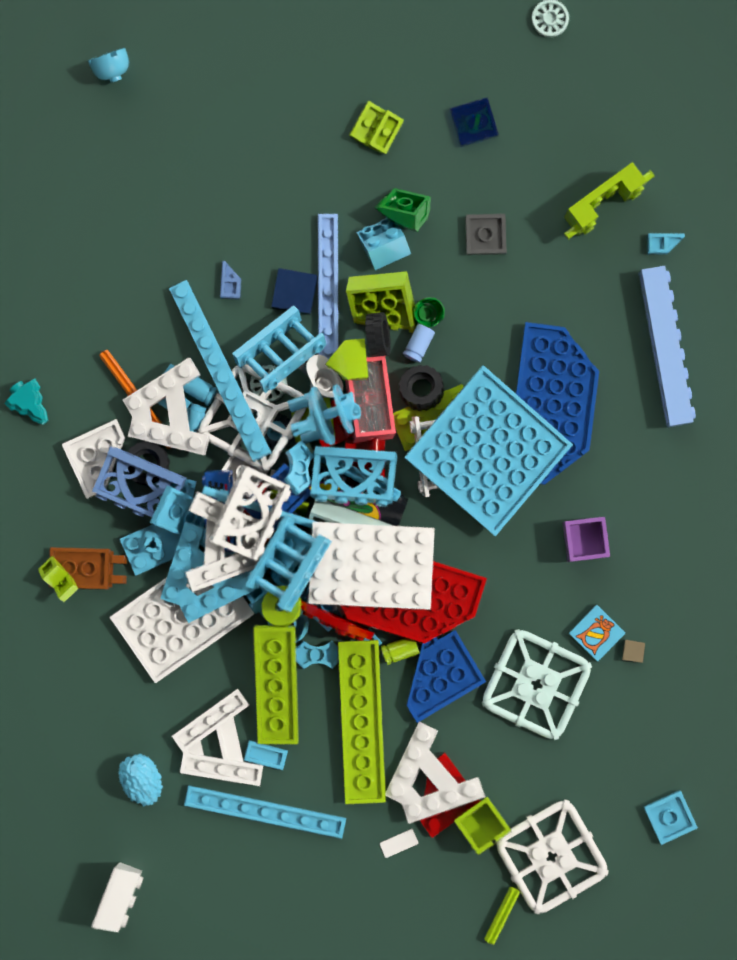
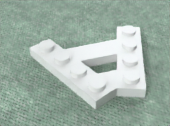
(170, 387)
(216, 566)
(418, 757)
(229, 767)

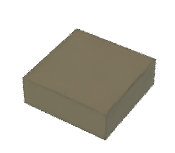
(633, 651)

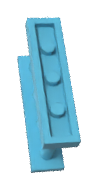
(267, 336)
(297, 580)

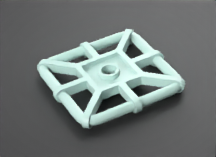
(541, 696)

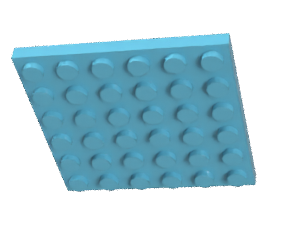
(488, 450)

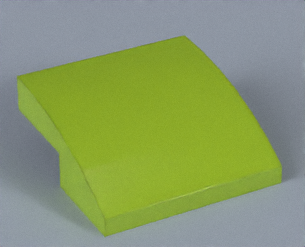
(376, 127)

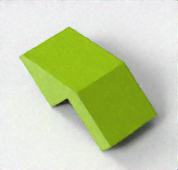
(58, 578)

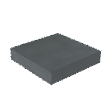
(485, 234)

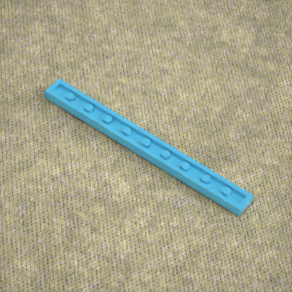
(220, 371)

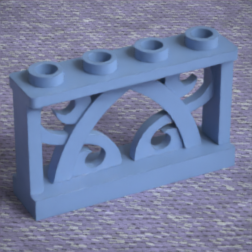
(125, 460)

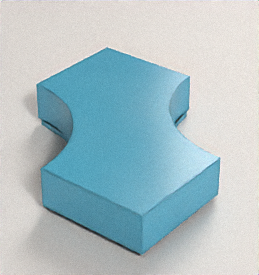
(298, 475)
(325, 654)

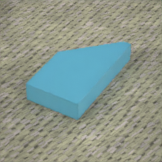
(662, 242)

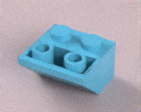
(383, 243)

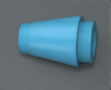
(195, 416)

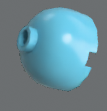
(110, 65)

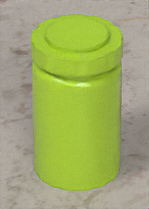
(399, 650)

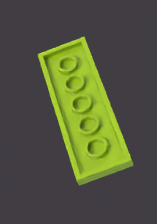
(276, 684)

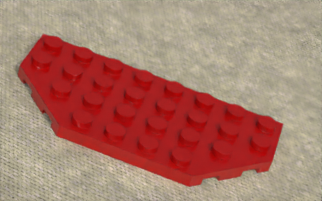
(453, 601)

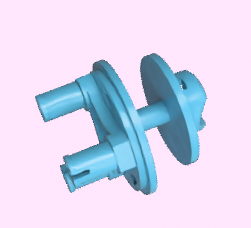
(319, 422)

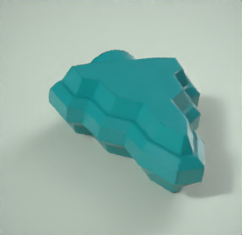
(28, 401)

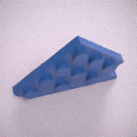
(442, 675)

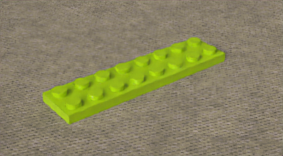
(361, 722)

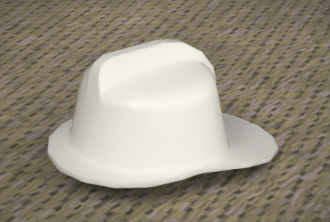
(322, 376)

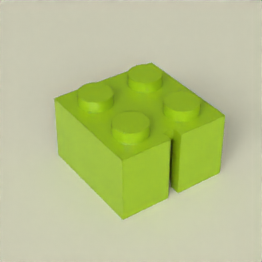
(482, 825)

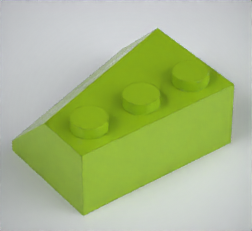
(382, 293)

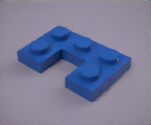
(291, 504)

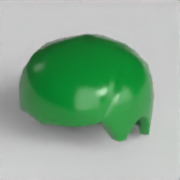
(429, 312)

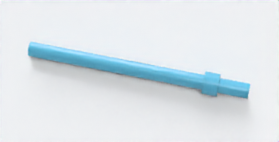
(222, 496)

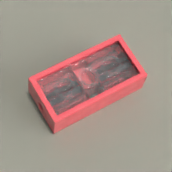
(374, 402)

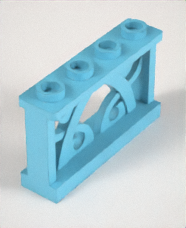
(334, 455)

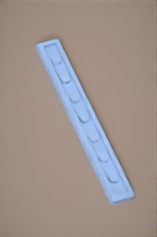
(328, 281)

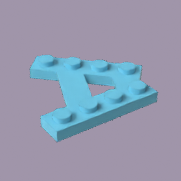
(188, 557)

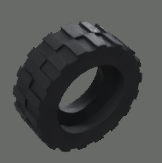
(378, 334)
(418, 373)
(148, 448)

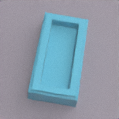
(266, 755)

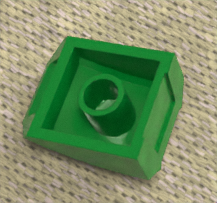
(405, 208)

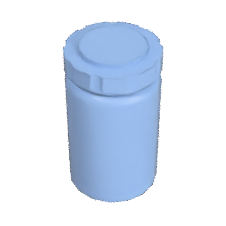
(418, 343)

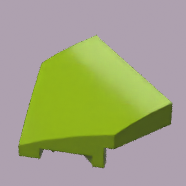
(350, 360)

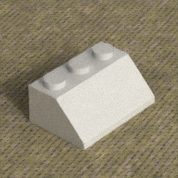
(118, 898)

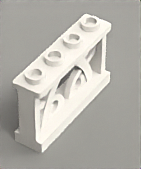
(223, 525)

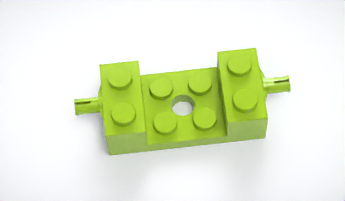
(627, 182)

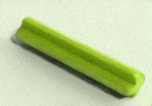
(502, 915)

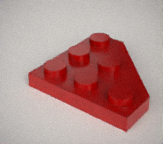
(332, 620)
(438, 822)

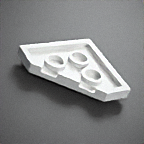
(89, 453)

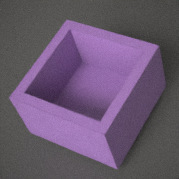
(586, 539)

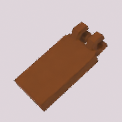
(90, 566)

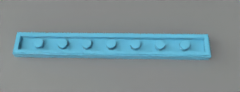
(265, 811)

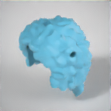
(140, 779)

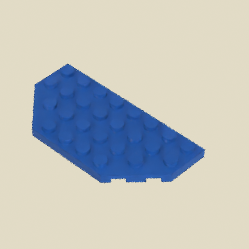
(559, 386)

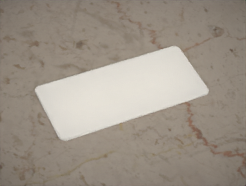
(399, 843)

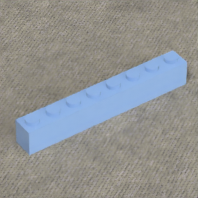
(666, 346)

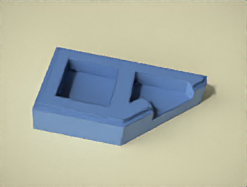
(230, 283)

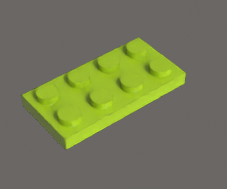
(403, 417)

